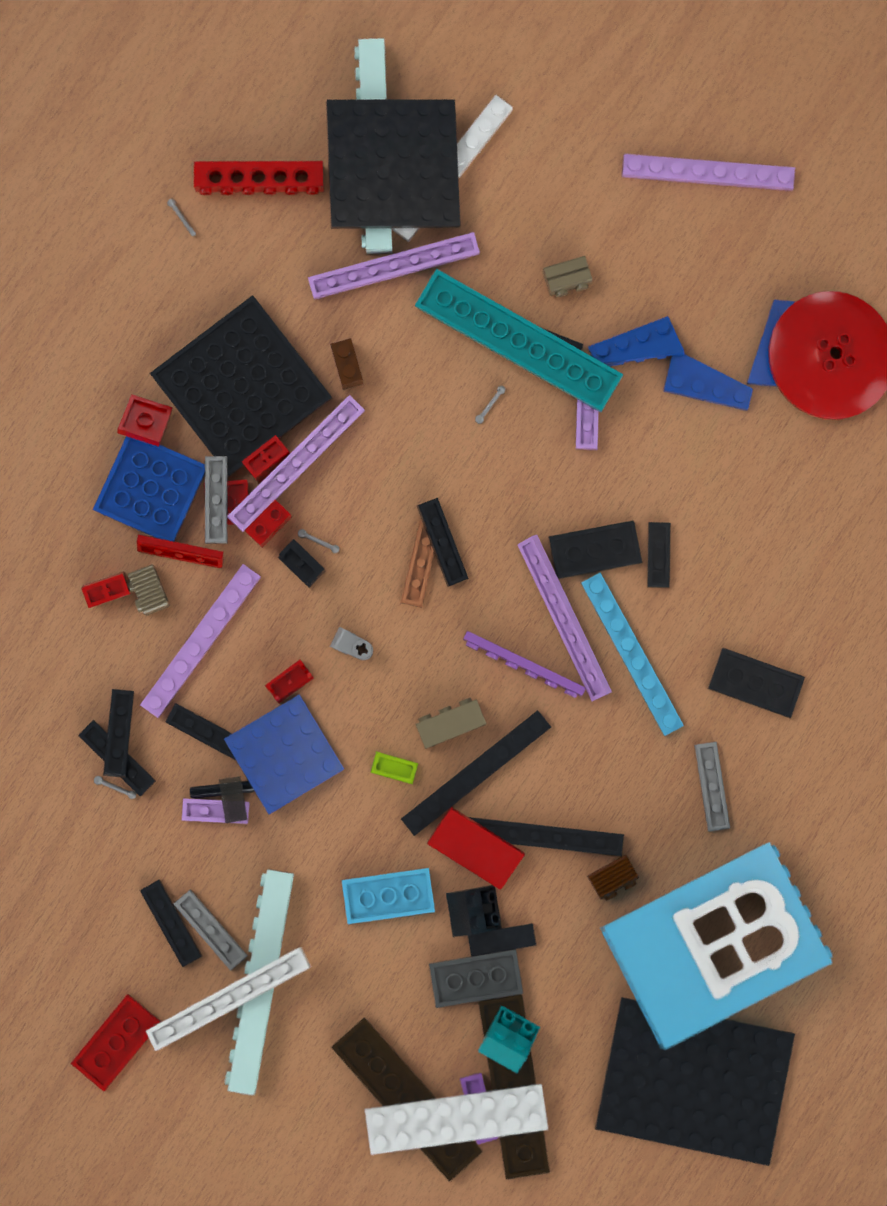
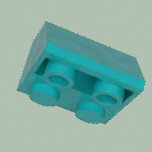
(509, 1039)

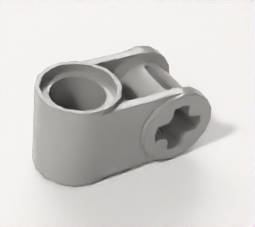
(349, 642)

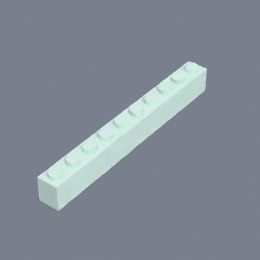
(373, 86)
(255, 1013)

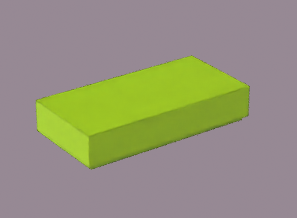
(394, 767)

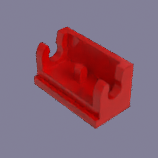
(266, 459)
(105, 589)
(289, 681)

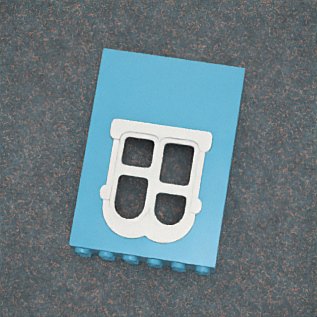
(673, 968)

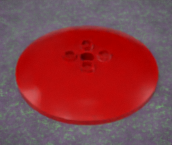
(803, 361)

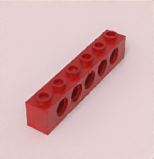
(249, 169)

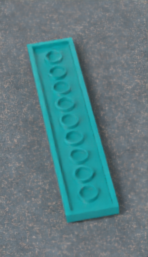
(519, 340)

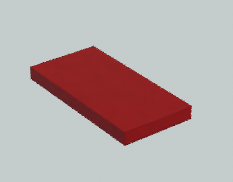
(475, 848)
(115, 1043)

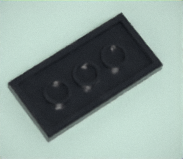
(595, 549)
(756, 683)

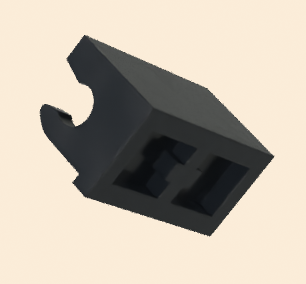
(301, 563)

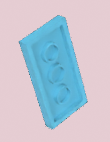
(388, 896)

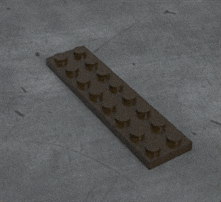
(395, 1083)
(524, 1152)

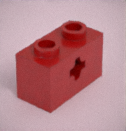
(268, 523)

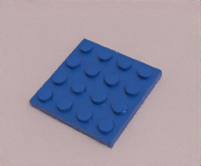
(150, 488)
(284, 754)

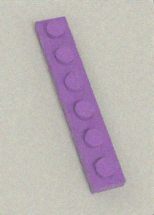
(532, 669)

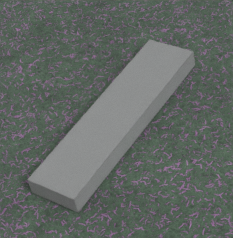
(216, 500)
(712, 786)
(210, 929)

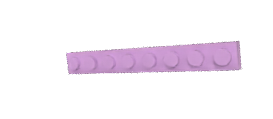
(708, 172)
(393, 265)
(295, 463)
(564, 618)
(200, 641)

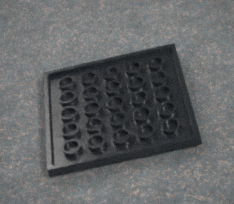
(393, 163)
(240, 384)

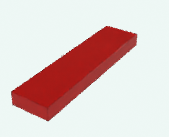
(180, 551)

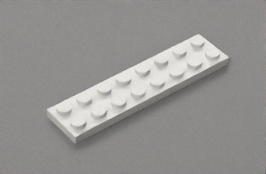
(456, 1119)

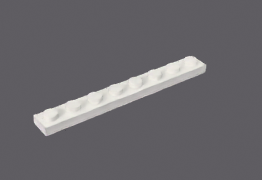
(473, 142)
(228, 999)

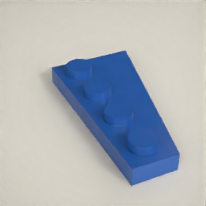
(645, 342)
(760, 371)
(701, 382)

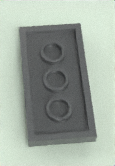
(476, 978)

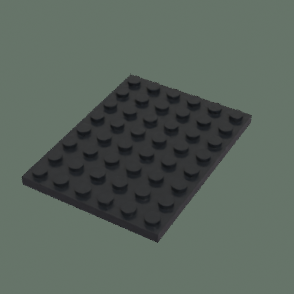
(703, 1094)

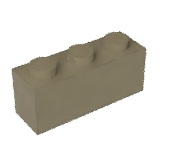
(450, 723)

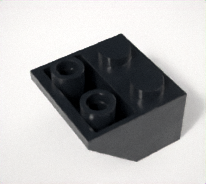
(473, 911)

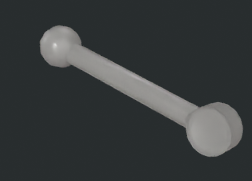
(171, 203)
(480, 418)
(302, 534)
(99, 780)

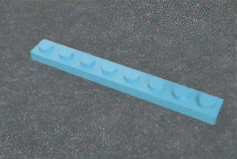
(632, 654)

